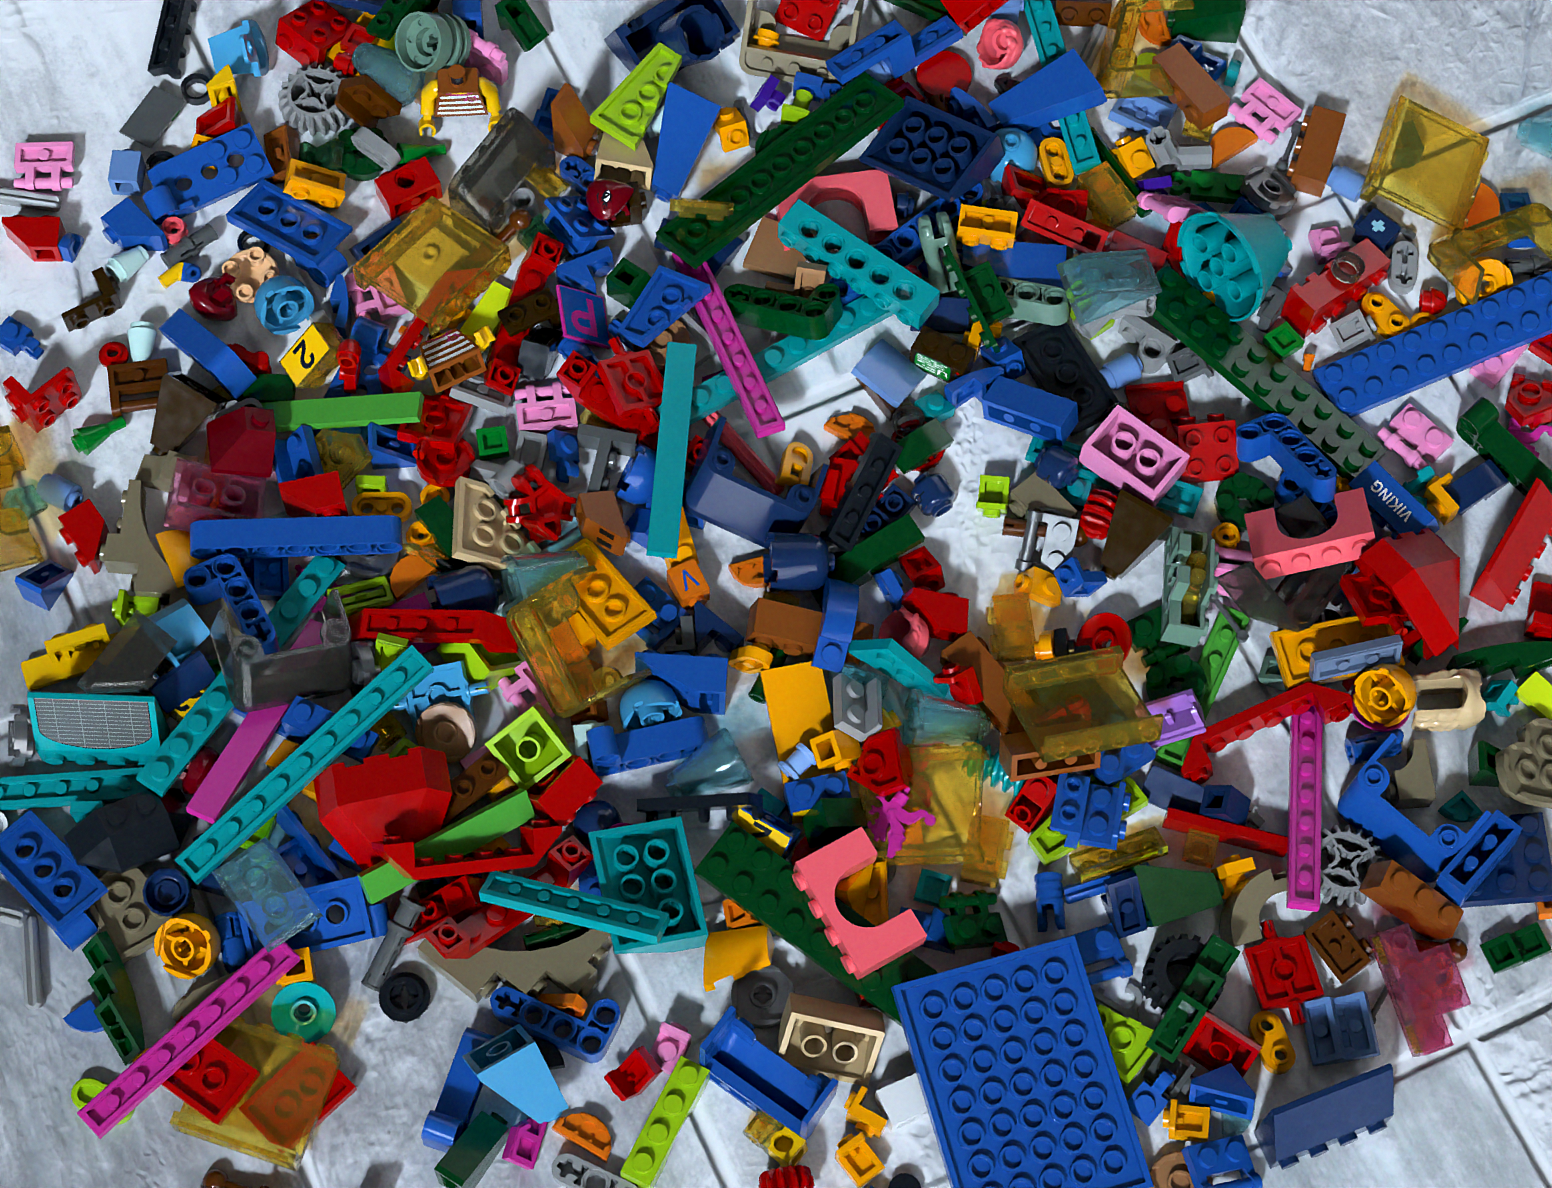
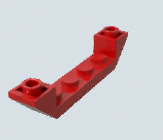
(530, 278)
(389, 372)
(589, 391)
(435, 627)
(1329, 703)
(535, 842)
(492, 921)

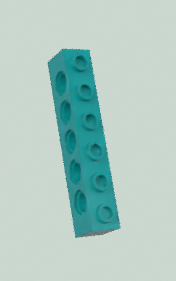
(852, 250)

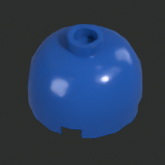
(637, 477)

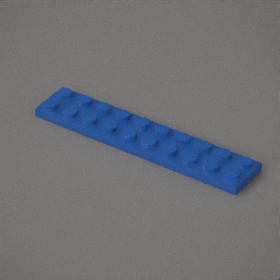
(1439, 348)

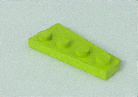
(635, 101)
(1050, 844)
(1126, 1042)

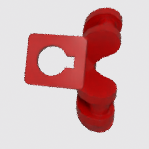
(546, 505)

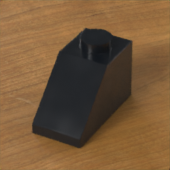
(538, 352)

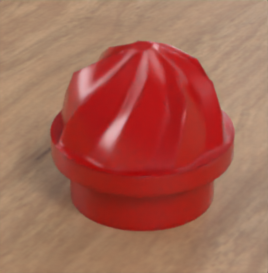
(1432, 301)

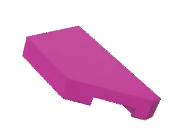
(524, 1143)

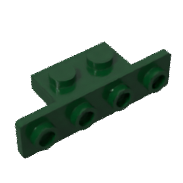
(392, 12)
(984, 294)

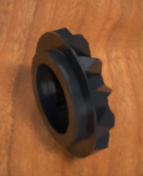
(393, 988)

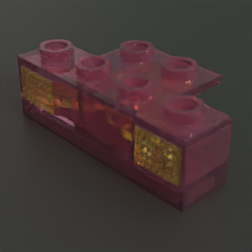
(1419, 986)

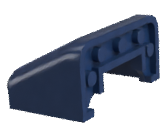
(637, 38)

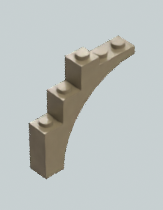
(134, 554)
(526, 971)

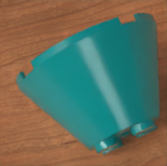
(1233, 258)

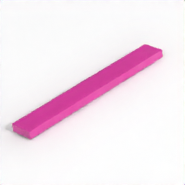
(734, 353)
(243, 749)
(1304, 811)
(186, 1038)

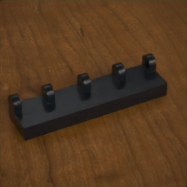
(170, 36)
(862, 492)
(703, 805)

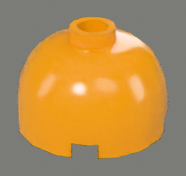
(1385, 694)
(187, 945)

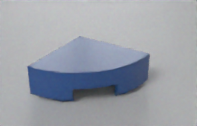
(70, 246)
(84, 1019)

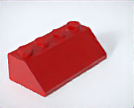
(1516, 549)

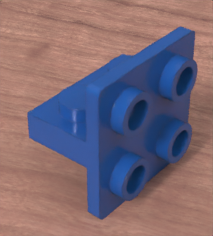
(575, 224)

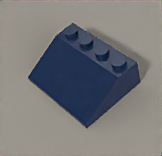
(934, 150)
(1327, 1118)

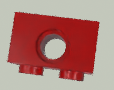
(402, 200)

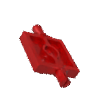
(632, 382)
(440, 425)
(1373, 601)
(1282, 972)

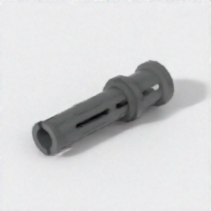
(398, 930)

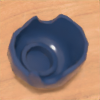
(594, 817)
(167, 892)

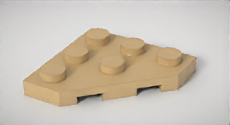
(482, 529)

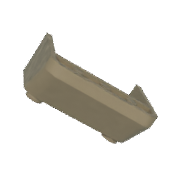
(793, 52)

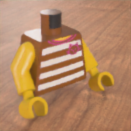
(458, 93)
(451, 357)

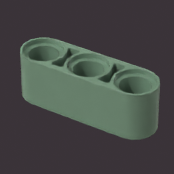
(1036, 301)

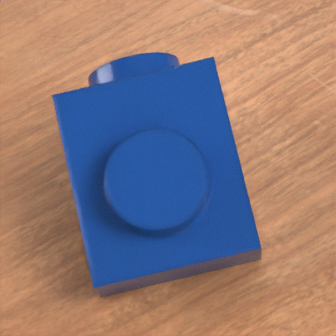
(1009, 358)

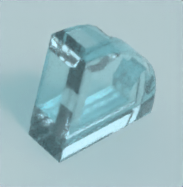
(1233, 1125)

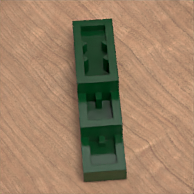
(875, 553)
(1520, 657)
(1192, 998)
(118, 1005)

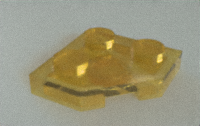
(342, 453)

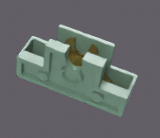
(1187, 585)

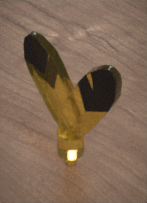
(431, 554)

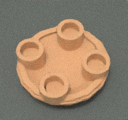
(250, 269)

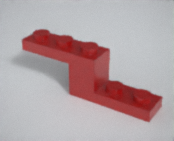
(1085, 235)

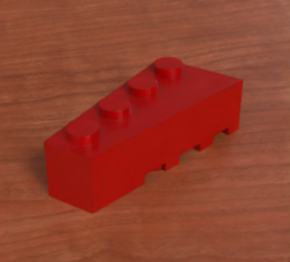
(1325, 296)

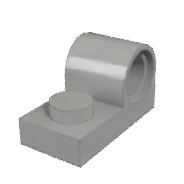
(1149, 341)

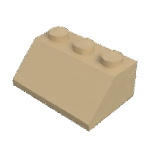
(830, 1038)

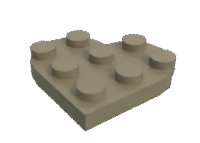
(1526, 765)
(126, 915)

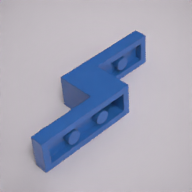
(895, 47)
(306, 718)

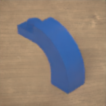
(837, 624)

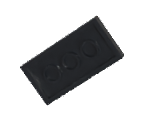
(1066, 370)

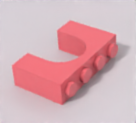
(864, 189)
(1281, 555)
(862, 947)

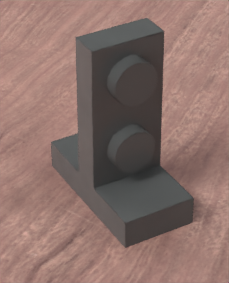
(608, 445)

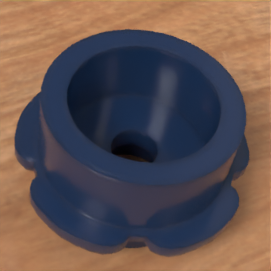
(903, 204)

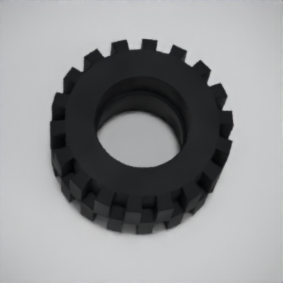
(1164, 955)

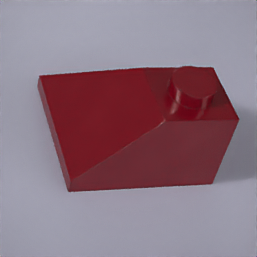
(242, 442)

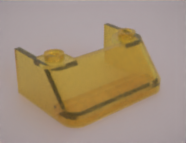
(1118, 61)
(1455, 252)
(555, 652)

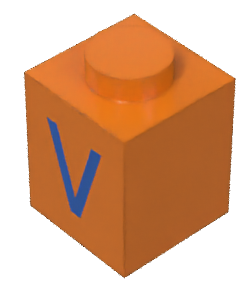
(688, 584)

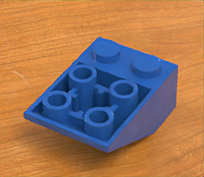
(696, 680)

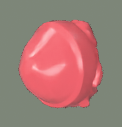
(1000, 44)
(908, 631)

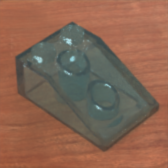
(1107, 282)
(266, 894)

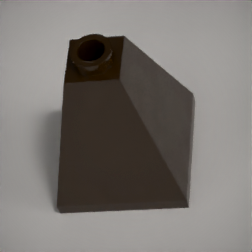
(182, 411)
(1132, 535)

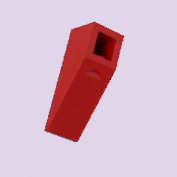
(454, 900)

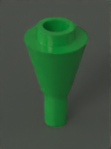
(416, 151)
(90, 437)

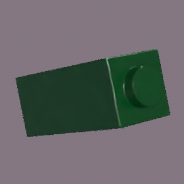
(1208, 20)
(1175, 893)
(473, 1152)

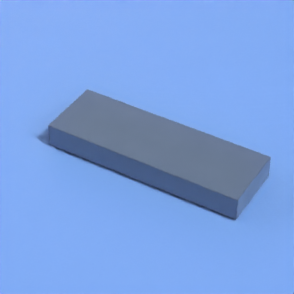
(1355, 657)

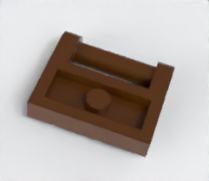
(135, 379)

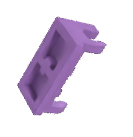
(1181, 717)

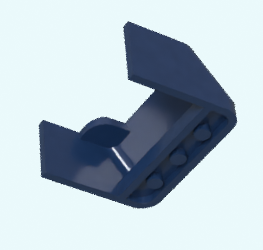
(739, 505)

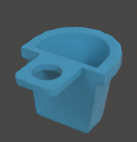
(242, 49)
(184, 626)

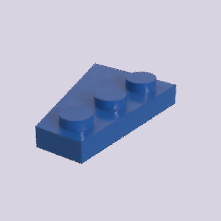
(660, 305)

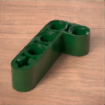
(785, 313)
(1492, 441)

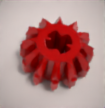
(1098, 513)
(787, 1177)

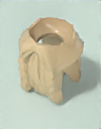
(1465, 685)

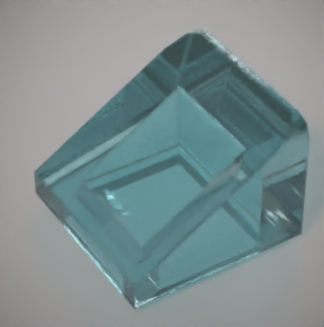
(26, 500)

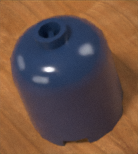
(692, 34)
(796, 562)
(465, 589)

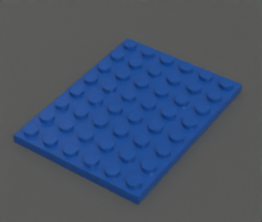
(1021, 1074)

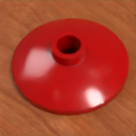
(1105, 628)

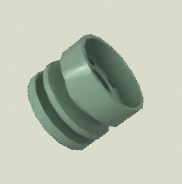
(432, 41)

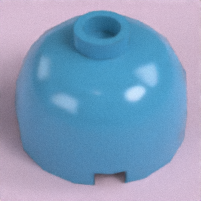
(1019, 152)
(283, 304)
(648, 705)

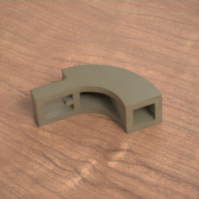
(1242, 908)

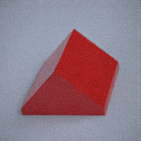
(1219, 1043)

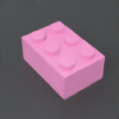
(1133, 457)

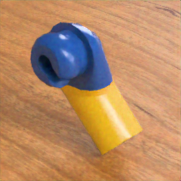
(180, 272)

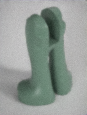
(930, 245)

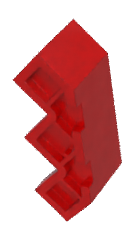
(1424, 581)
(384, 798)

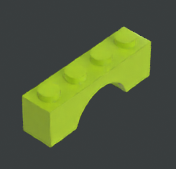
(664, 1123)

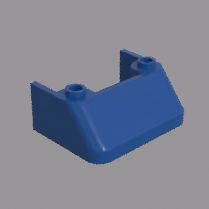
(1391, 830)
(762, 1077)

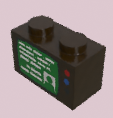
(941, 355)

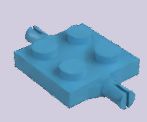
(445, 683)

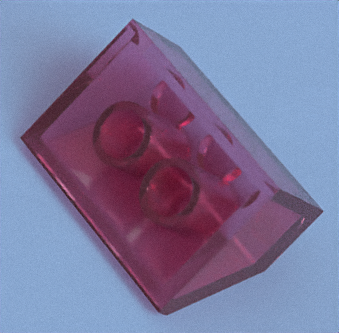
(206, 495)

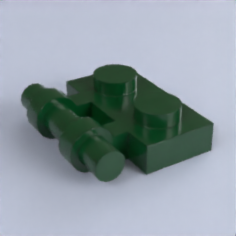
(1147, 633)
(975, 929)

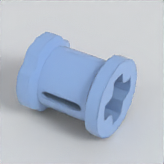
(797, 762)

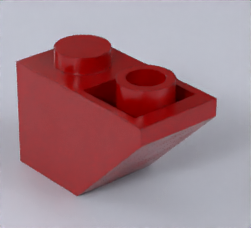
(36, 236)
(86, 531)
(943, 612)
(1033, 802)

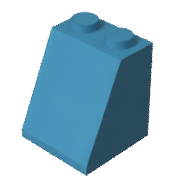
(518, 1073)

